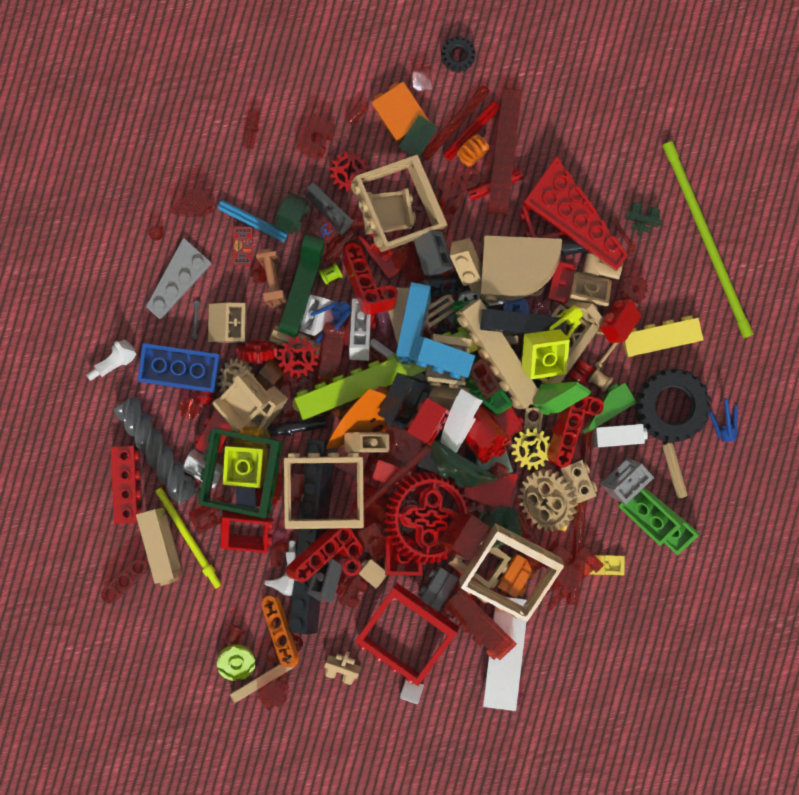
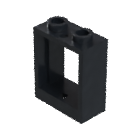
(396, 396)

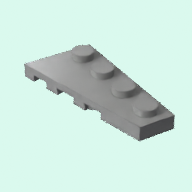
(178, 278)

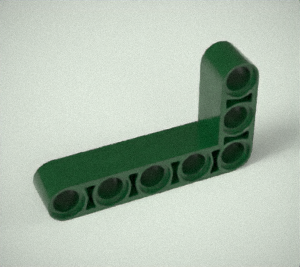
(311, 257)

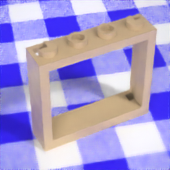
(424, 190)
(323, 523)
(523, 545)
(159, 546)

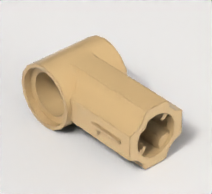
(596, 267)

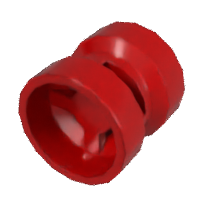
(584, 369)

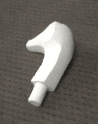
(121, 354)
(284, 583)

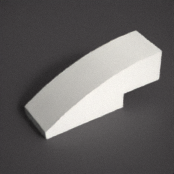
(460, 419)

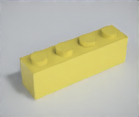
(663, 337)

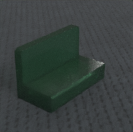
(418, 136)

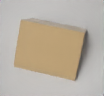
(590, 289)

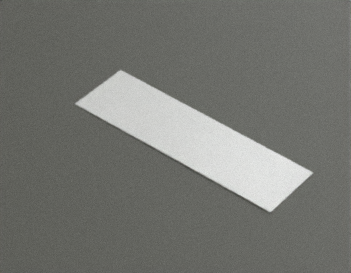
(504, 675)

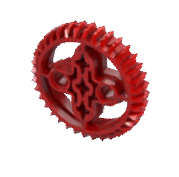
(436, 504)

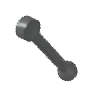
(194, 336)

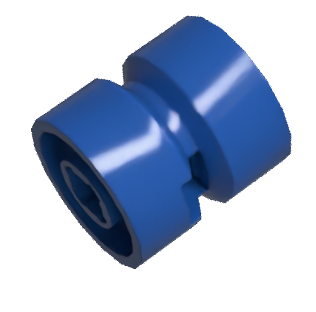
(519, 306)

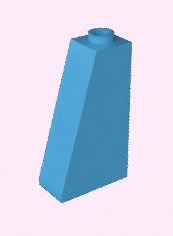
(414, 321)

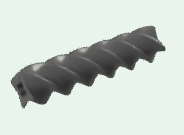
(157, 454)

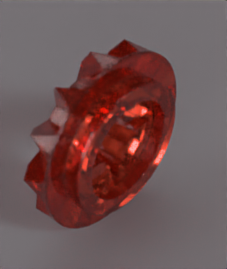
(303, 382)

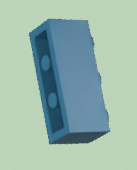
(441, 358)

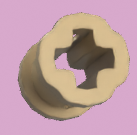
(600, 380)

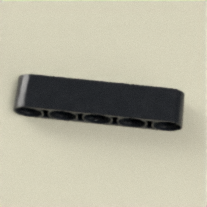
(517, 322)

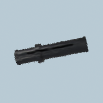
(297, 426)

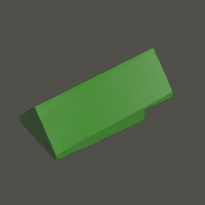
(659, 521)

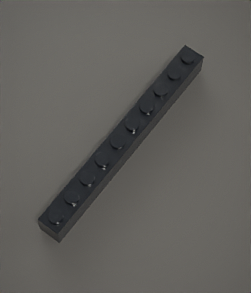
(314, 505)

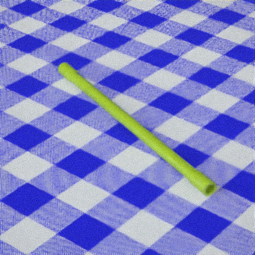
(673, 158)

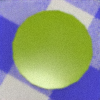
(236, 662)

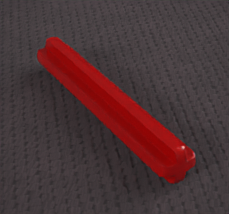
(471, 130)

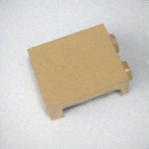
(392, 211)
(437, 378)
(242, 401)

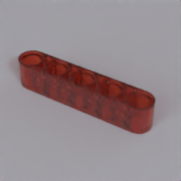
(329, 355)

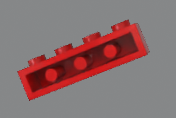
(125, 484)

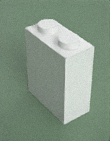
(619, 435)

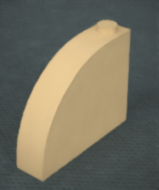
(517, 266)

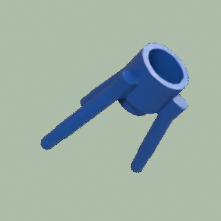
(339, 313)
(728, 431)

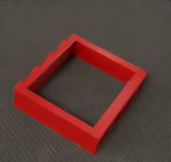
(425, 612)

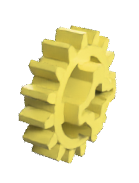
(524, 444)

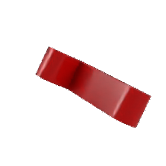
(363, 284)
(571, 429)
(301, 567)

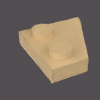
(589, 312)

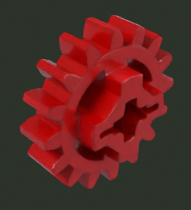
(341, 169)
(257, 351)
(304, 351)

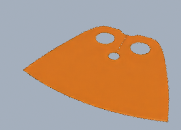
(359, 418)

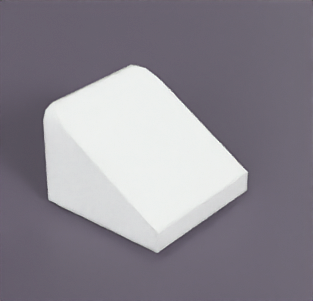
(411, 692)

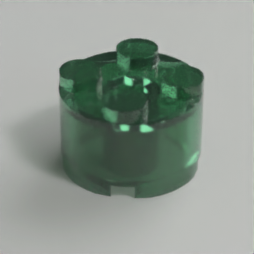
(291, 213)
(503, 516)

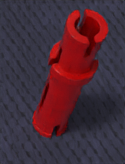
(484, 189)

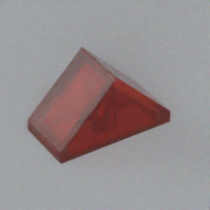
(484, 378)

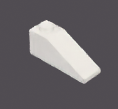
(359, 333)

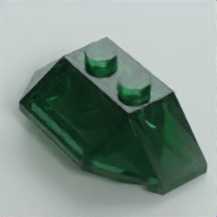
(459, 468)

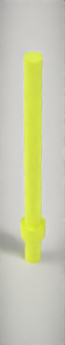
(208, 570)

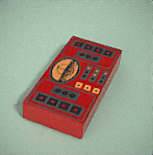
(242, 245)

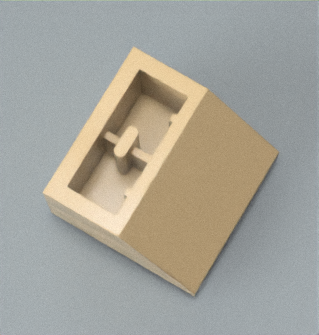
(227, 323)

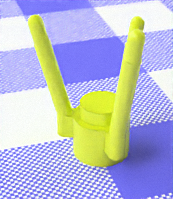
(571, 316)

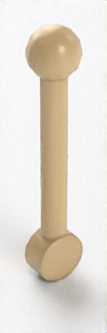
(599, 364)

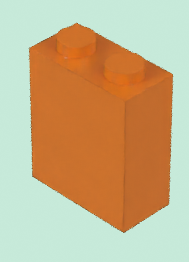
(397, 110)

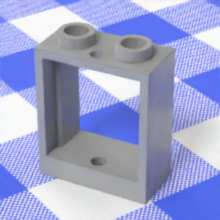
(628, 483)

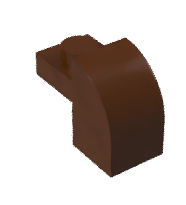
(270, 374)

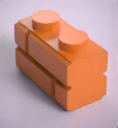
(516, 576)

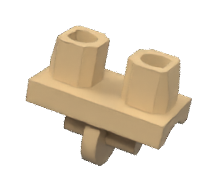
(342, 665)

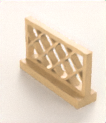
(578, 346)

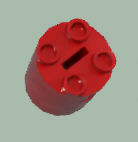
(486, 436)

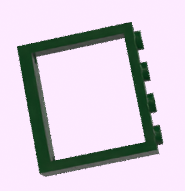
(270, 478)

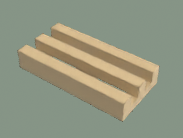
(450, 299)

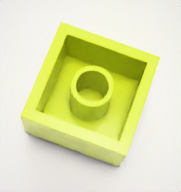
(545, 354)
(244, 466)

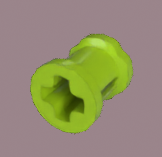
(330, 274)

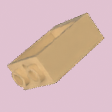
(492, 581)

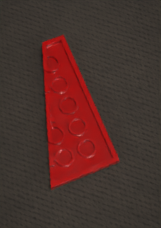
(570, 211)

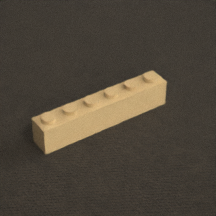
(499, 356)

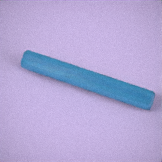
(252, 220)

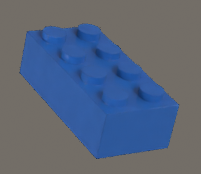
(179, 368)

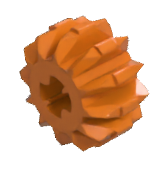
(473, 150)

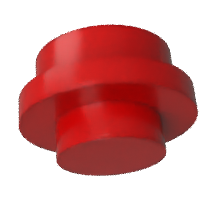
(205, 397)

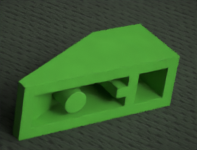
(559, 396)
(615, 401)

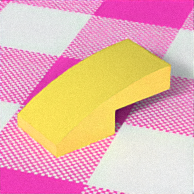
(612, 565)

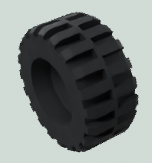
(698, 398)

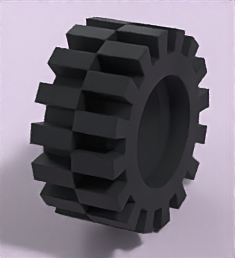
(458, 65)

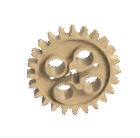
(548, 500)

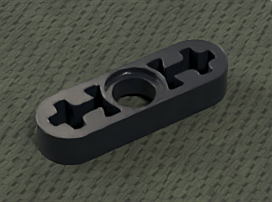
(438, 283)

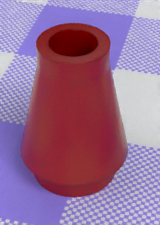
(351, 571)

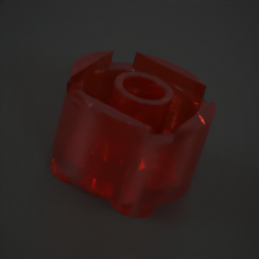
(297, 487)

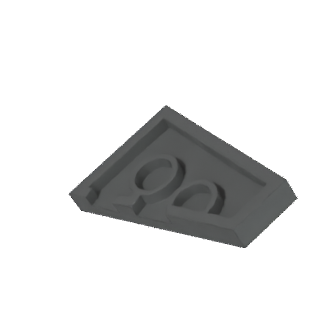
(329, 209)

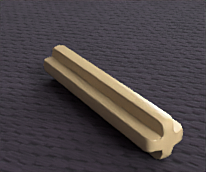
(674, 469)

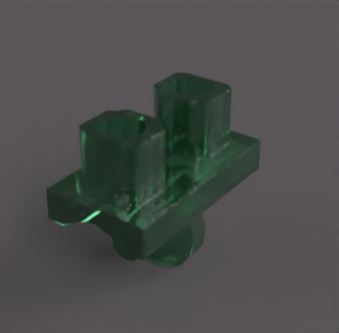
(652, 219)

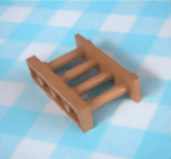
(274, 296)

